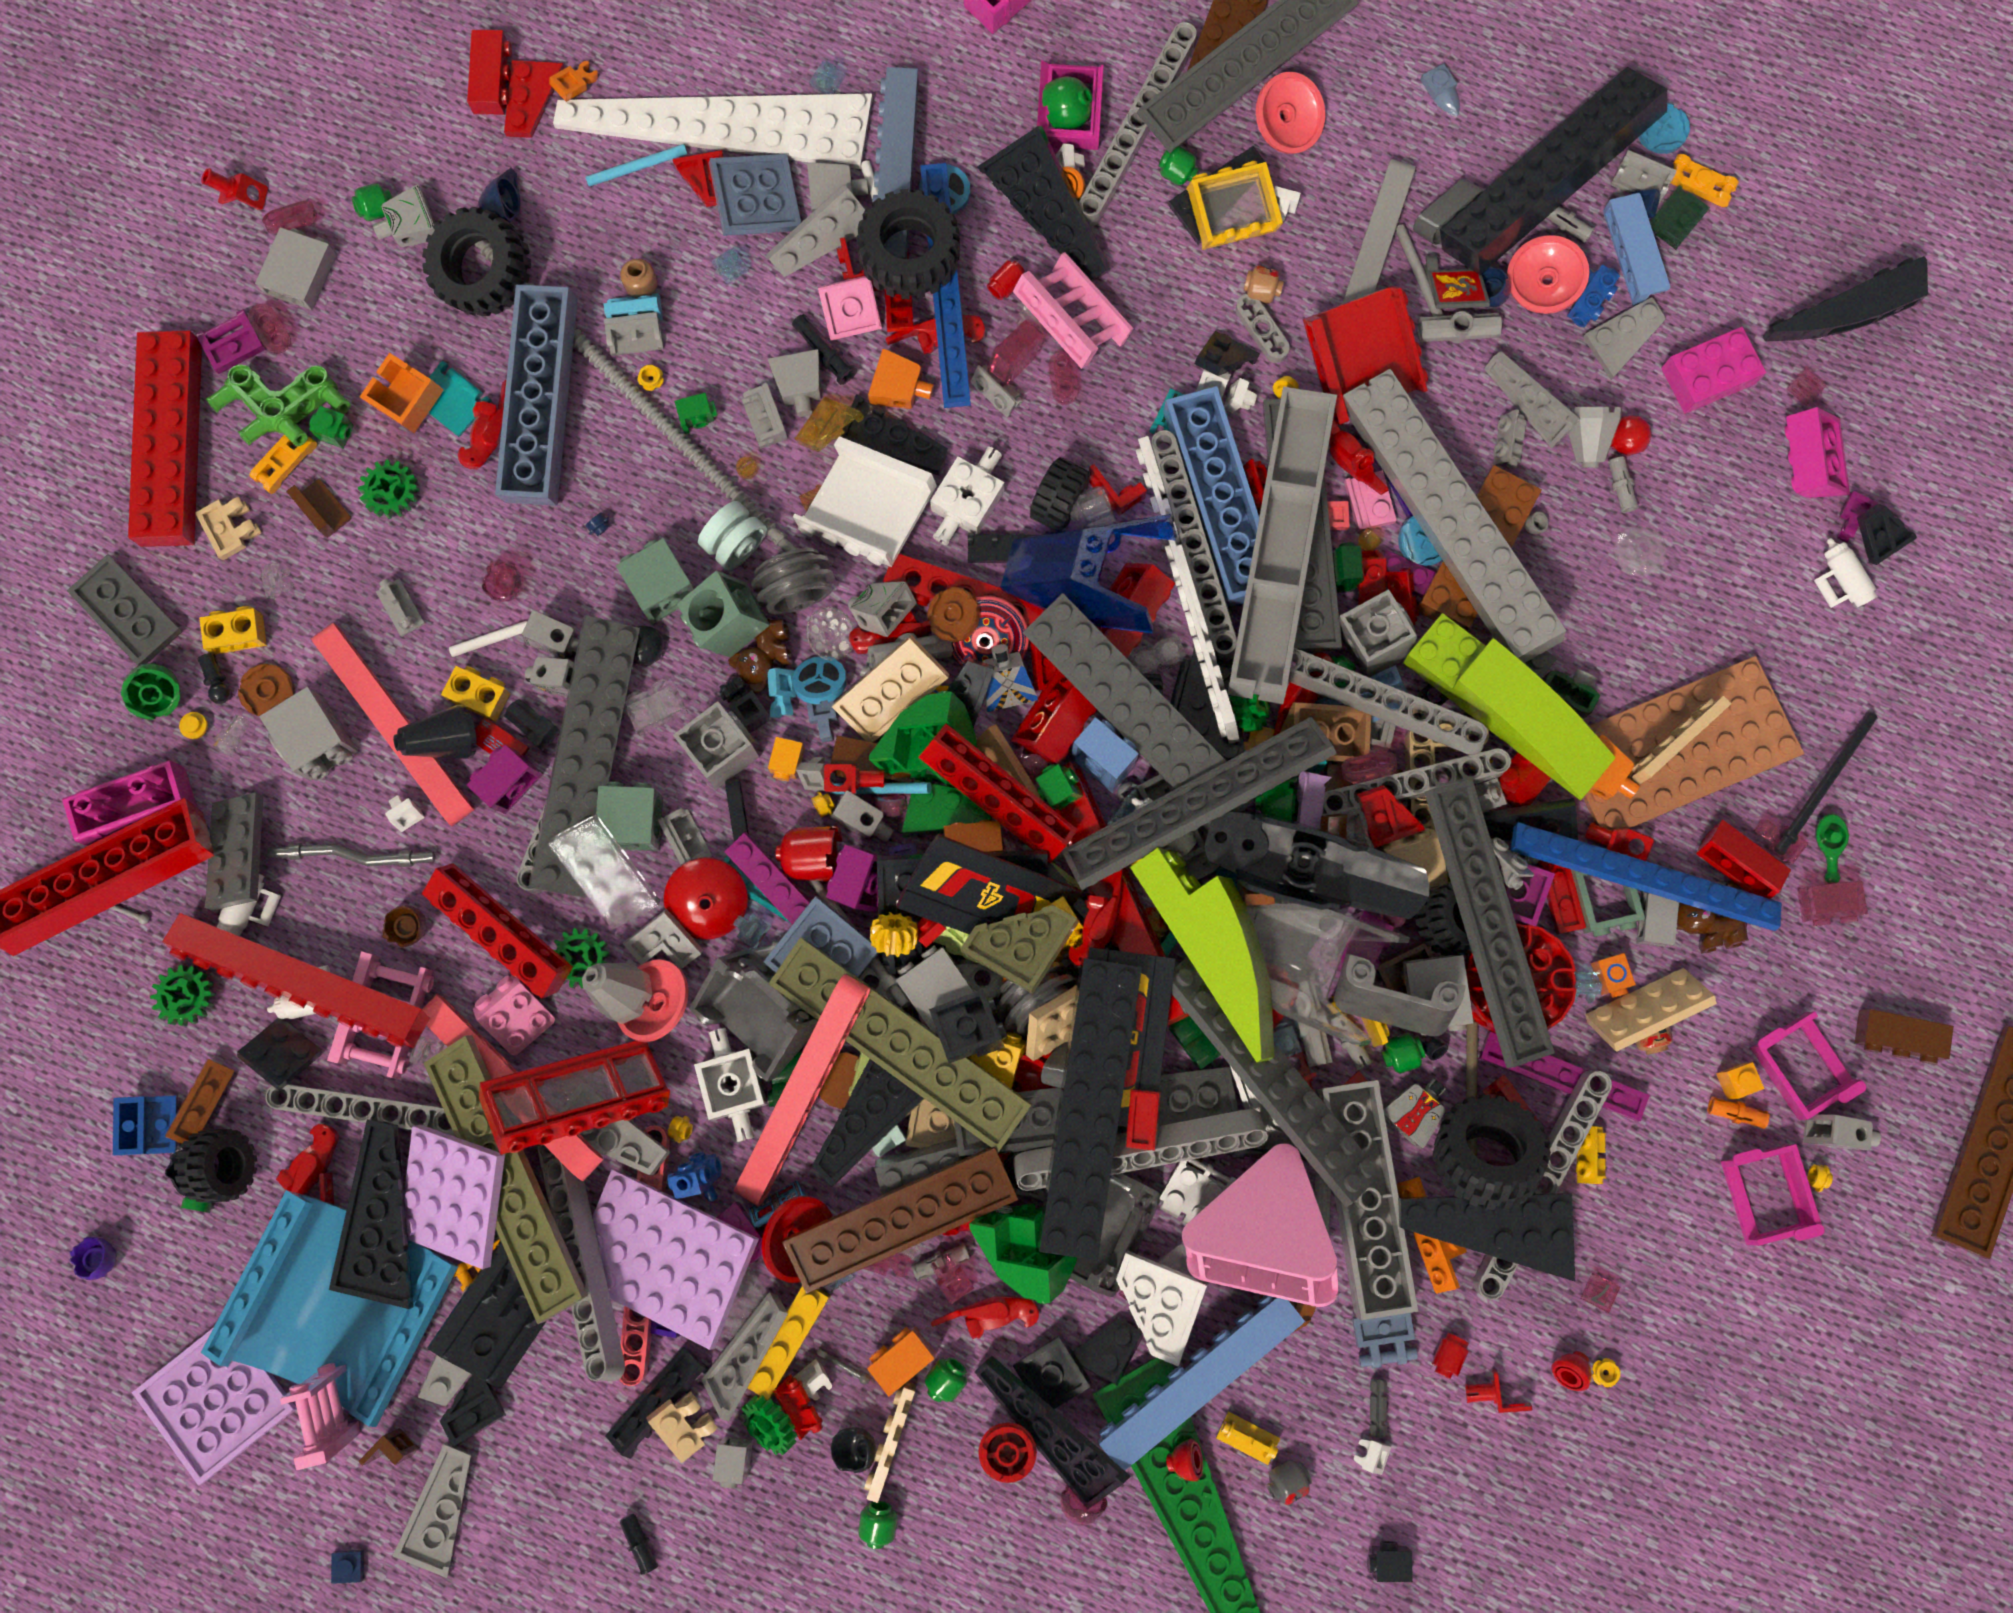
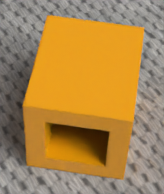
(785, 759)
(1740, 1080)

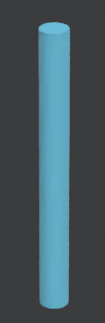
(636, 165)
(893, 788)

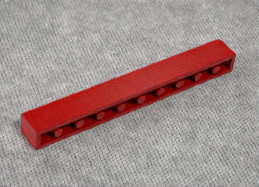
(1132, 928)
(296, 980)

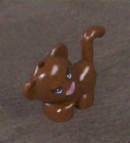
(755, 662)
(1715, 928)

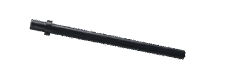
(1789, 835)

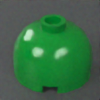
(1067, 102)
(151, 691)
(1280, 800)

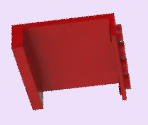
(1362, 342)

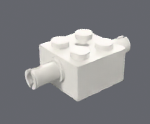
(963, 480)
(714, 1076)

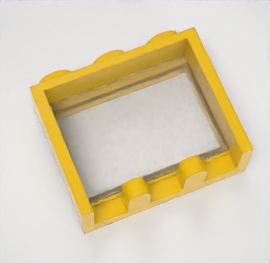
(1234, 204)

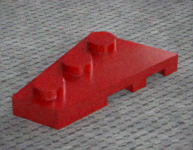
(528, 96)

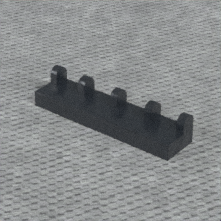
(990, 548)
(669, 1384)

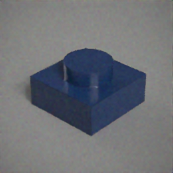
(1650, 200)
(347, 1566)

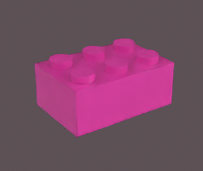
(1713, 370)

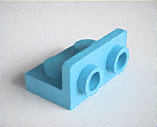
(632, 306)

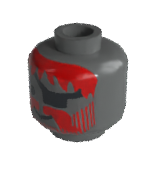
(1289, 1482)

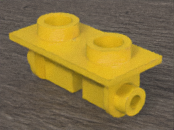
(1589, 1167)
(1248, 1438)

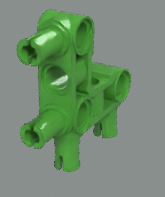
(279, 409)

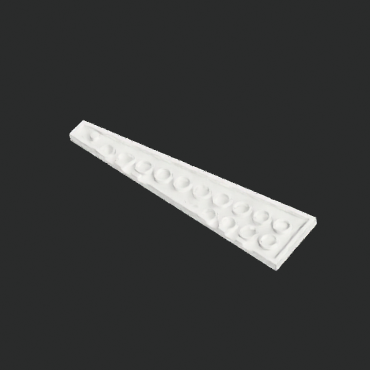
(802, 126)
(1189, 600)

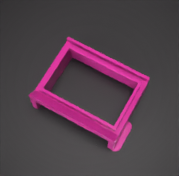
(1078, 138)
(1844, 1092)
(1799, 1188)

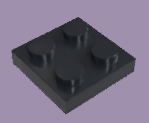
(279, 1053)
(1053, 1372)

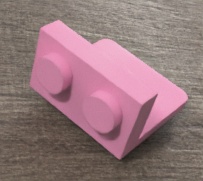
(512, 1015)

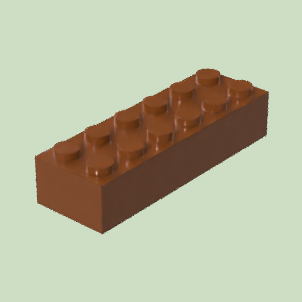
(1508, 504)

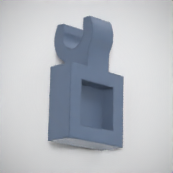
(822, 714)

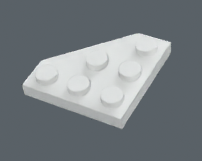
(1161, 1304)

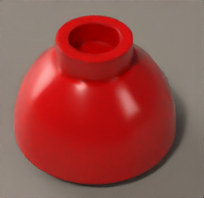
(1573, 1371)
(1186, 1460)

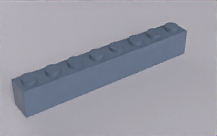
(897, 142)

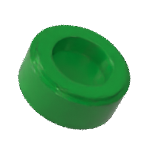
(197, 1206)

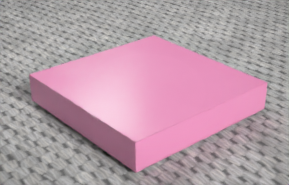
(849, 307)

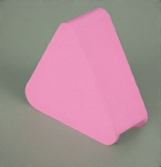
(1266, 1234)

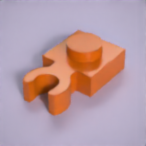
(572, 82)

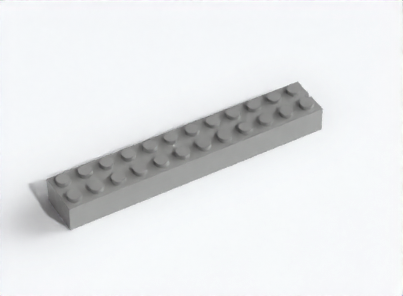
(1453, 518)
(1282, 546)

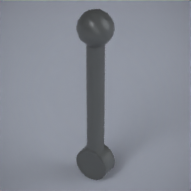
(864, 1378)

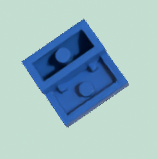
(142, 1125)

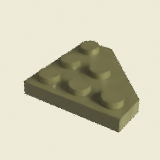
(1021, 945)

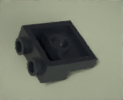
(968, 1026)

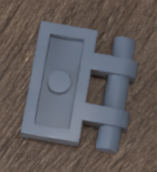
(1381, 1331)

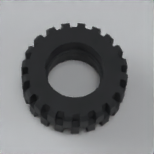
(908, 212)
(447, 250)
(1503, 1123)

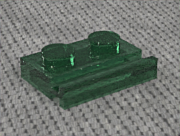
(1678, 217)

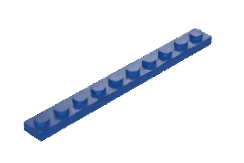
(948, 308)
(1646, 876)

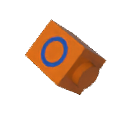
(1614, 975)

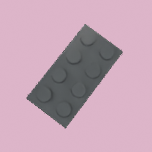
(124, 610)
(236, 847)

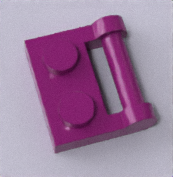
(232, 348)

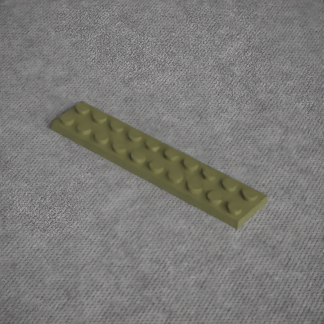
(906, 1049)
(523, 1214)

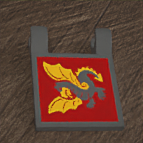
(1455, 287)

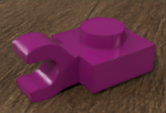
(1853, 508)

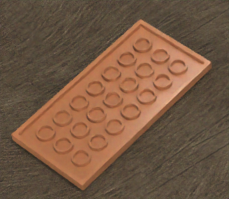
(1735, 746)

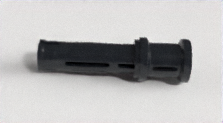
(831, 357)

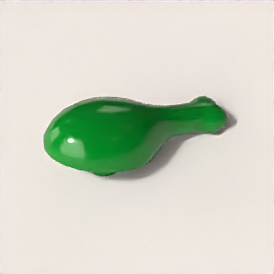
(1832, 839)

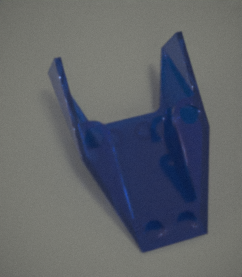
(1072, 564)

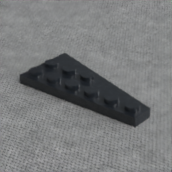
(1036, 182)
(1196, 703)
(869, 1115)
(1528, 1234)
(374, 1239)
(1068, 1451)

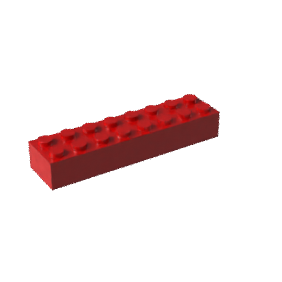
(165, 439)
(1060, 708)
(102, 875)

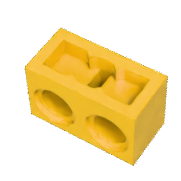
(233, 636)
(474, 696)

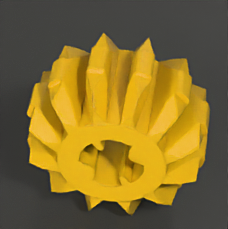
(894, 934)

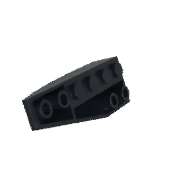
(1860, 306)

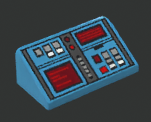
(762, 1214)

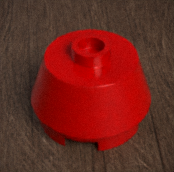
(1007, 1452)

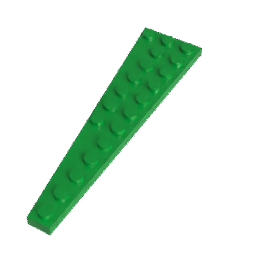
(1185, 1508)

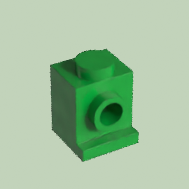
(695, 411)

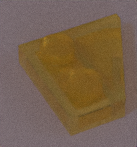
(826, 424)

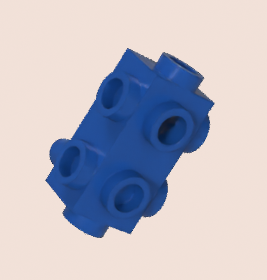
(1599, 287)
(696, 1176)

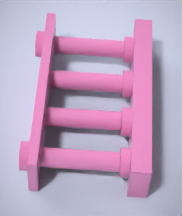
(1056, 319)
(343, 1046)
(321, 1417)

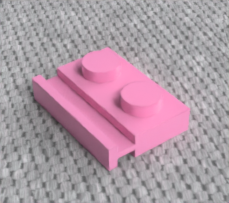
(1368, 506)

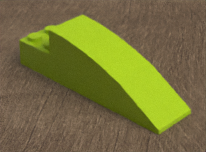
(1511, 704)
(1218, 940)

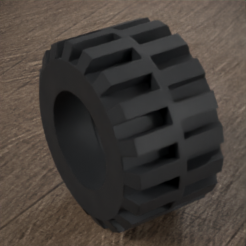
(1058, 494)
(1442, 922)
(197, 1165)

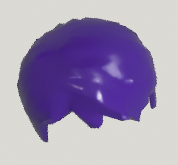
(93, 1258)

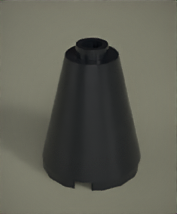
(438, 735)

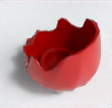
(1632, 435)

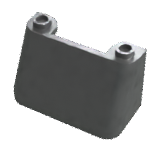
(1361, 998)
(754, 1011)
(1126, 1220)

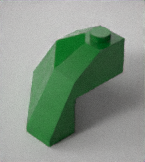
(915, 730)
(1013, 1253)

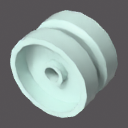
(732, 535)

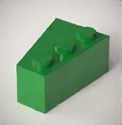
(942, 807)

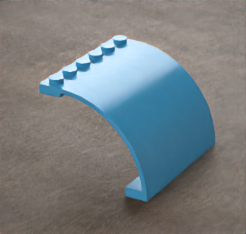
(292, 1323)

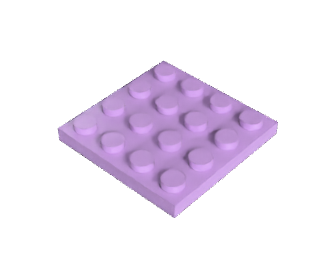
(452, 1195)
(211, 1409)

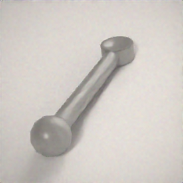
(143, 918)

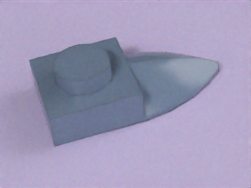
(1442, 89)

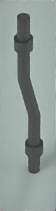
(297, 851)

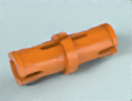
(1738, 1112)

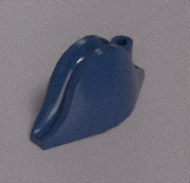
(502, 196)

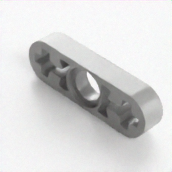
(1264, 317)

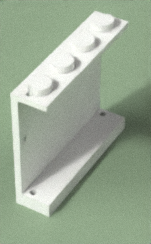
(867, 503)

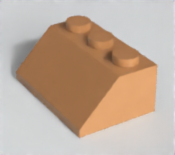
(1343, 726)

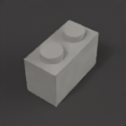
(732, 1461)

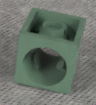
(655, 579)
(740, 620)
(631, 815)

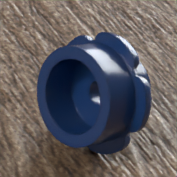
(598, 524)

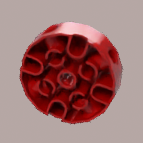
(1551, 972)

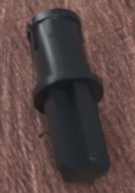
(638, 1544)

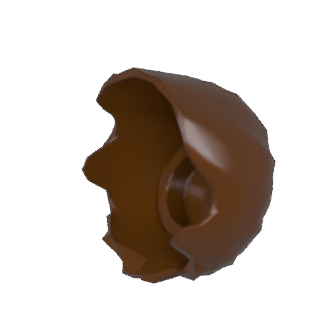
(404, 925)

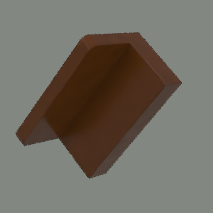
(320, 507)
(394, 1446)

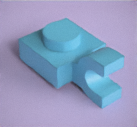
(781, 688)

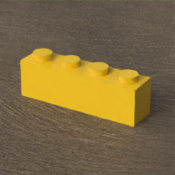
(788, 1341)

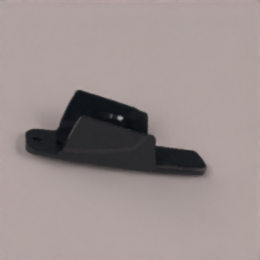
(1315, 866)

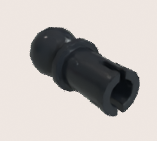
(218, 691)

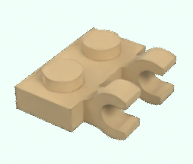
(221, 530)
(676, 1431)

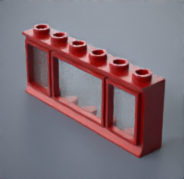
(573, 1096)

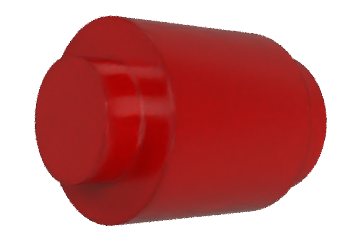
(1005, 279)
(1450, 1356)

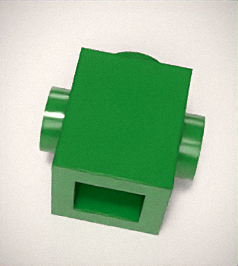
(331, 427)
(1058, 786)

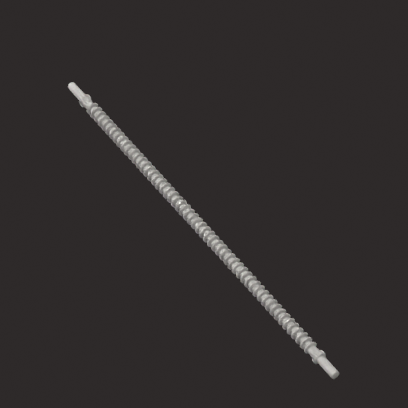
(700, 460)

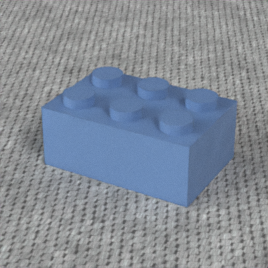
(1104, 754)

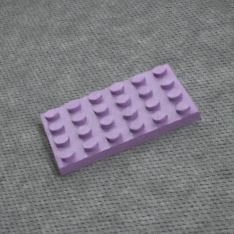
(669, 1258)

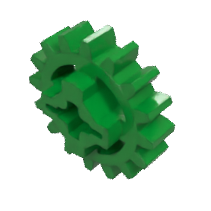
(400, 488)
(1250, 712)
(586, 948)
(187, 984)
(769, 1425)

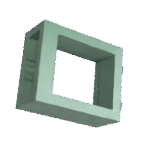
(1603, 928)

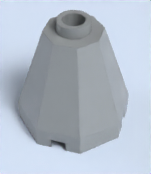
(1594, 434)
(617, 990)

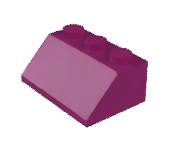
(1817, 454)

